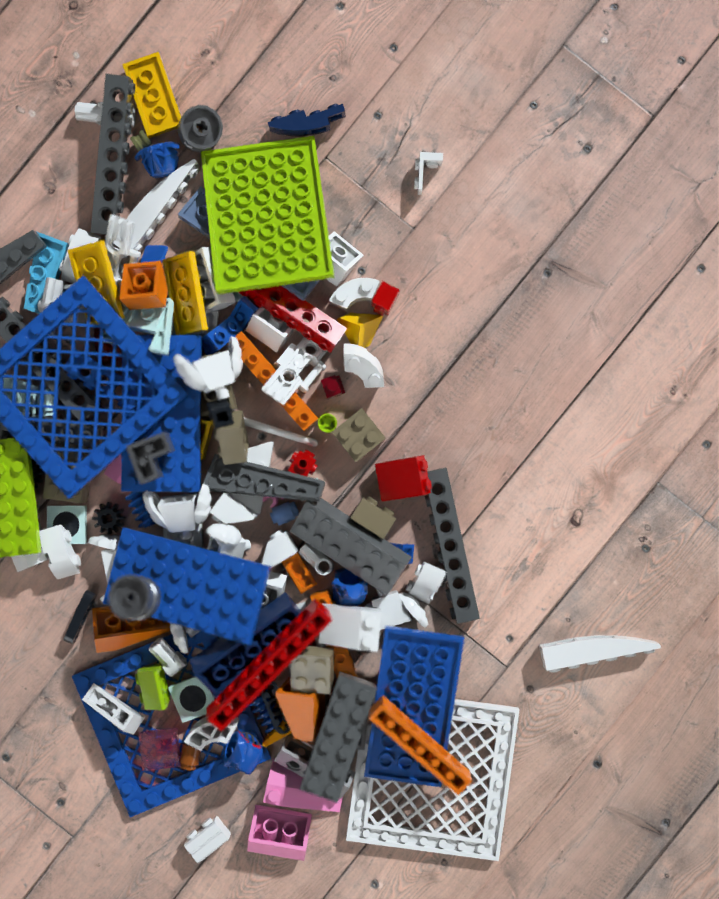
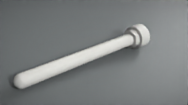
(280, 432)

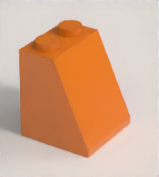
(302, 711)

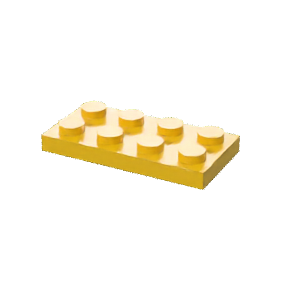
(153, 95)
(94, 264)
(186, 293)

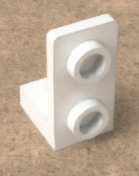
(430, 159)

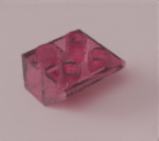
(159, 749)

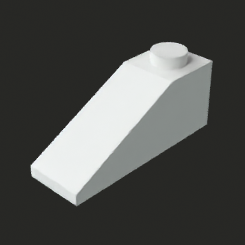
(113, 709)

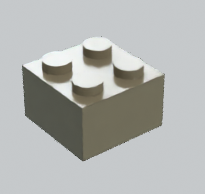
(358, 435)
(233, 440)
(373, 517)
(313, 670)

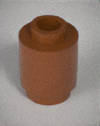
(189, 757)

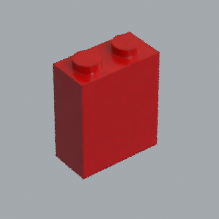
(403, 478)

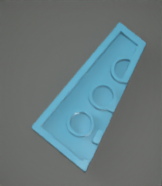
(44, 265)

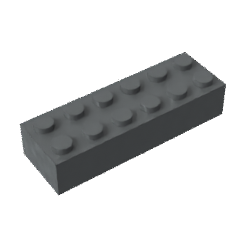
(350, 544)
(338, 736)

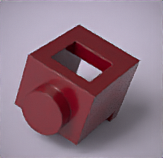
(333, 386)

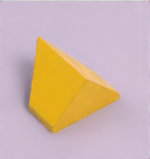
(360, 327)

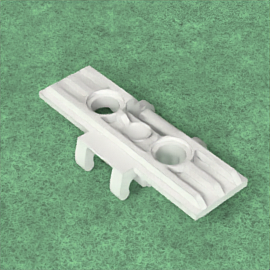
(120, 230)
(291, 365)

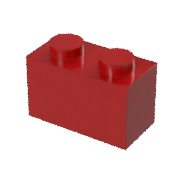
(384, 299)

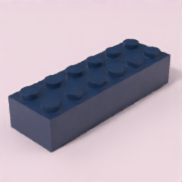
(228, 658)

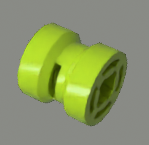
(327, 423)

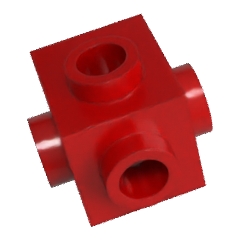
(296, 463)

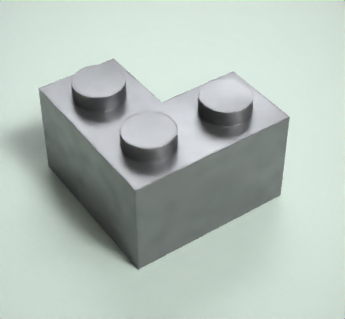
(145, 455)

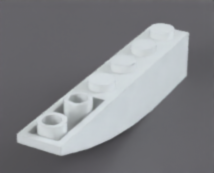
(157, 202)
(591, 649)

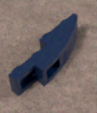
(299, 125)

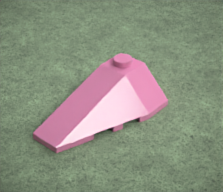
(285, 791)

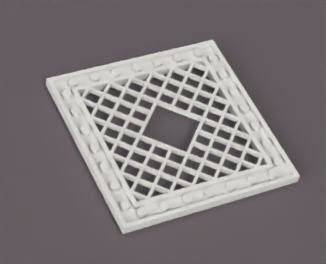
(437, 841)

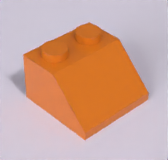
(143, 286)

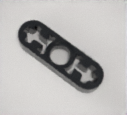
(79, 617)
(275, 721)

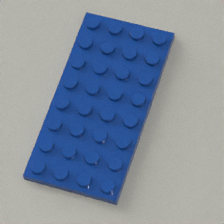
(183, 423)
(196, 584)
(421, 680)

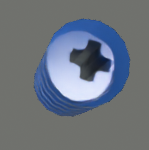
(143, 514)
(260, 707)

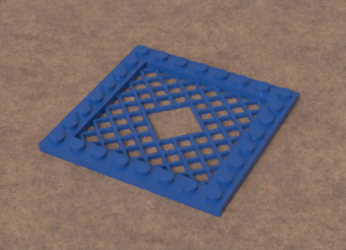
(26, 340)
(114, 750)

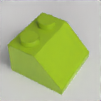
(153, 687)

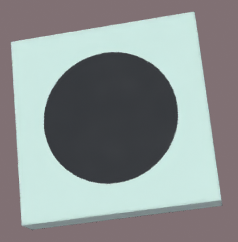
(72, 519)
(190, 698)

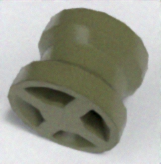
(141, 140)

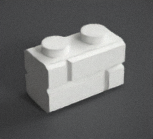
(207, 839)

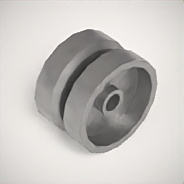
(205, 118)
(134, 597)

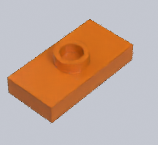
(299, 572)

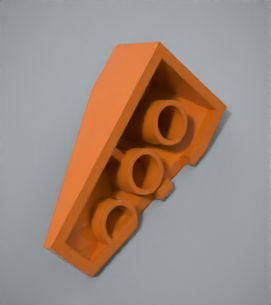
(116, 633)

